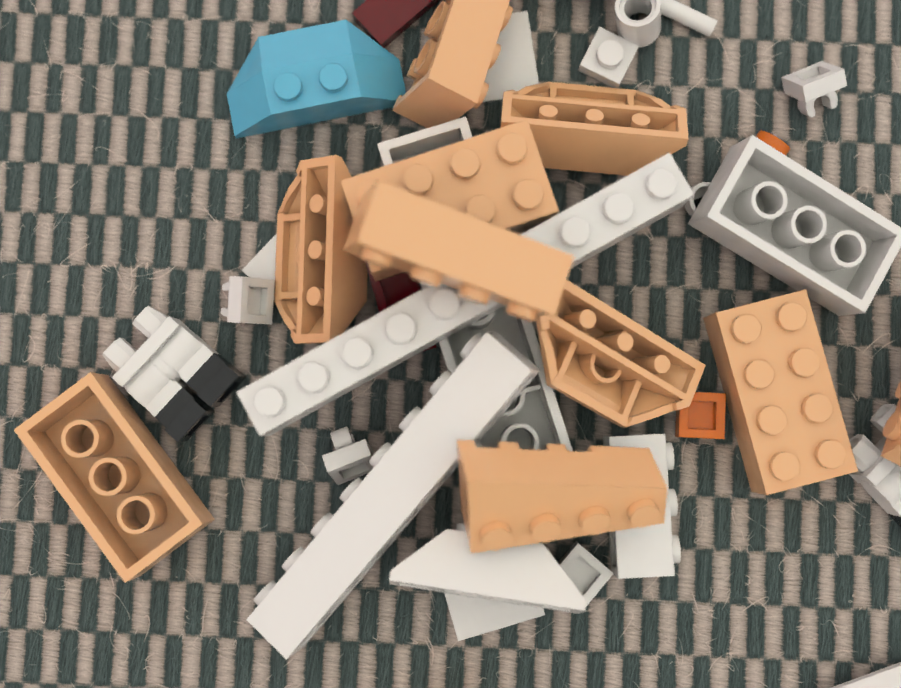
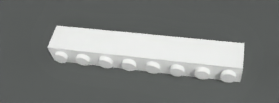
(392, 493)

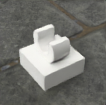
(815, 82)
(249, 300)
(350, 457)

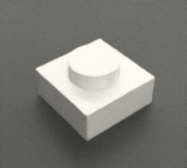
(608, 58)
(585, 571)

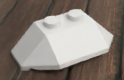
(508, 575)

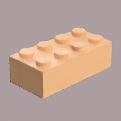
(484, 176)
(780, 393)
(114, 475)

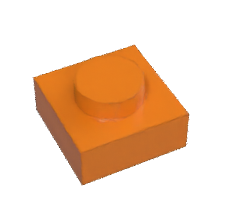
(703, 417)

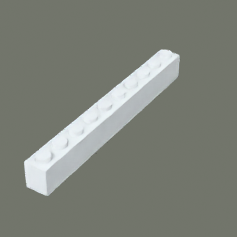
(440, 312)

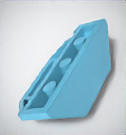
(312, 79)

